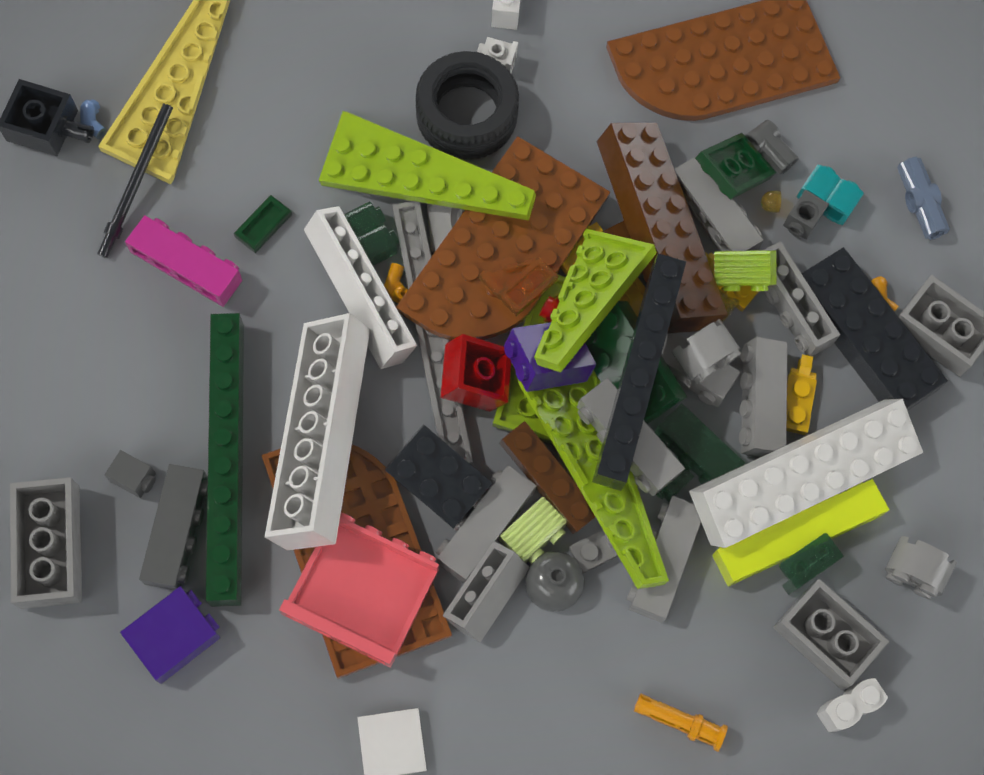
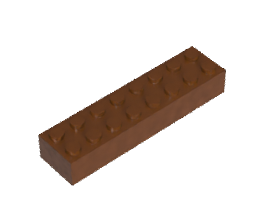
(659, 215)

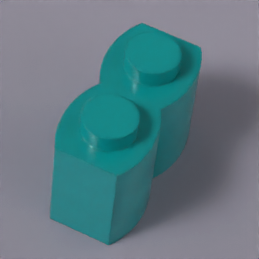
(839, 193)

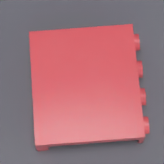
(362, 591)

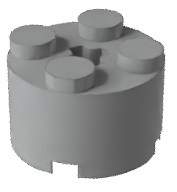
(705, 350)
(920, 567)

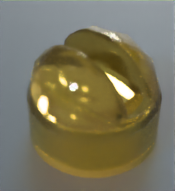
(771, 201)

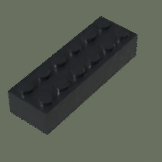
(872, 333)

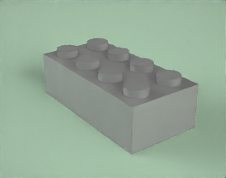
(45, 543)

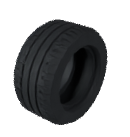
(467, 70)

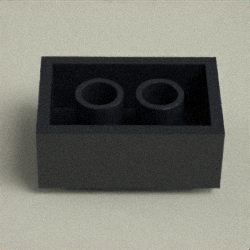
(438, 476)

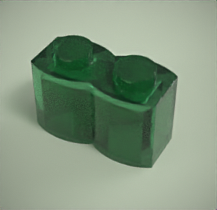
(371, 232)

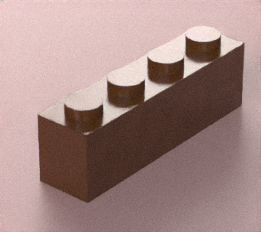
(548, 475)

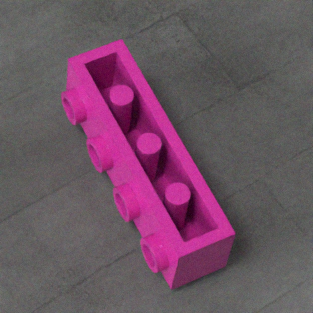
(183, 260)

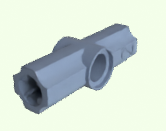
(923, 198)

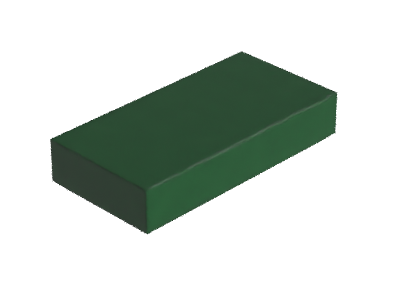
(263, 224)

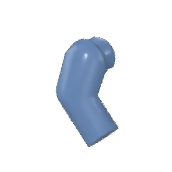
(88, 113)

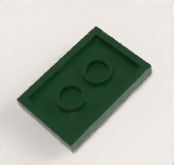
(735, 165)

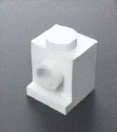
(501, 51)

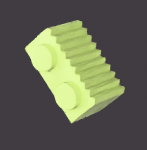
(534, 531)

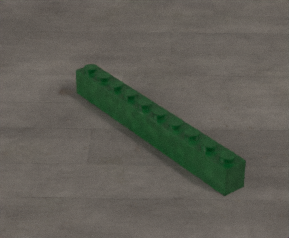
(225, 461)

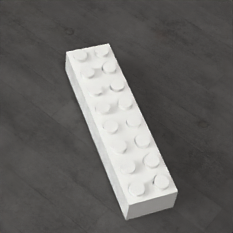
(318, 434)
(805, 472)

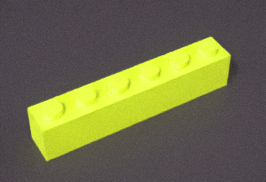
(780, 541)

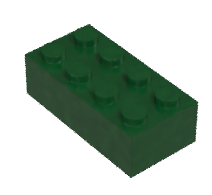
(609, 350)

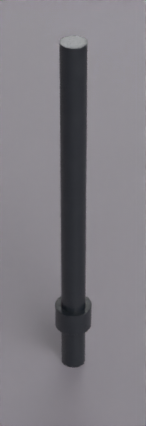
(114, 228)

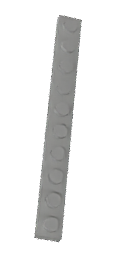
(415, 255)

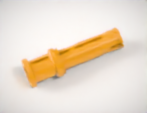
(694, 726)

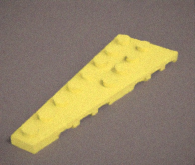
(172, 79)

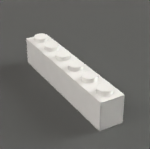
(360, 286)

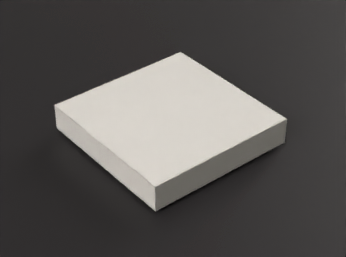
(392, 743)

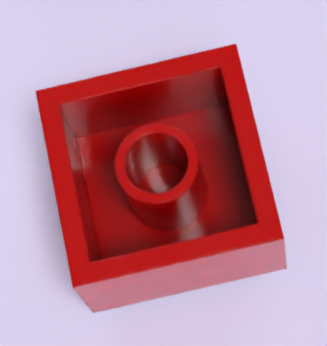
(475, 373)

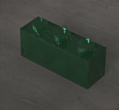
(697, 445)

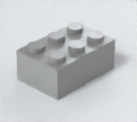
(945, 325)
(831, 634)

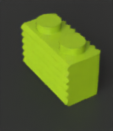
(745, 268)

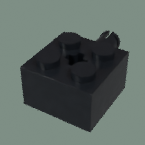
(41, 118)

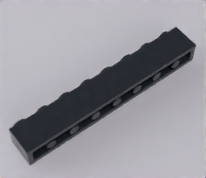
(639, 373)

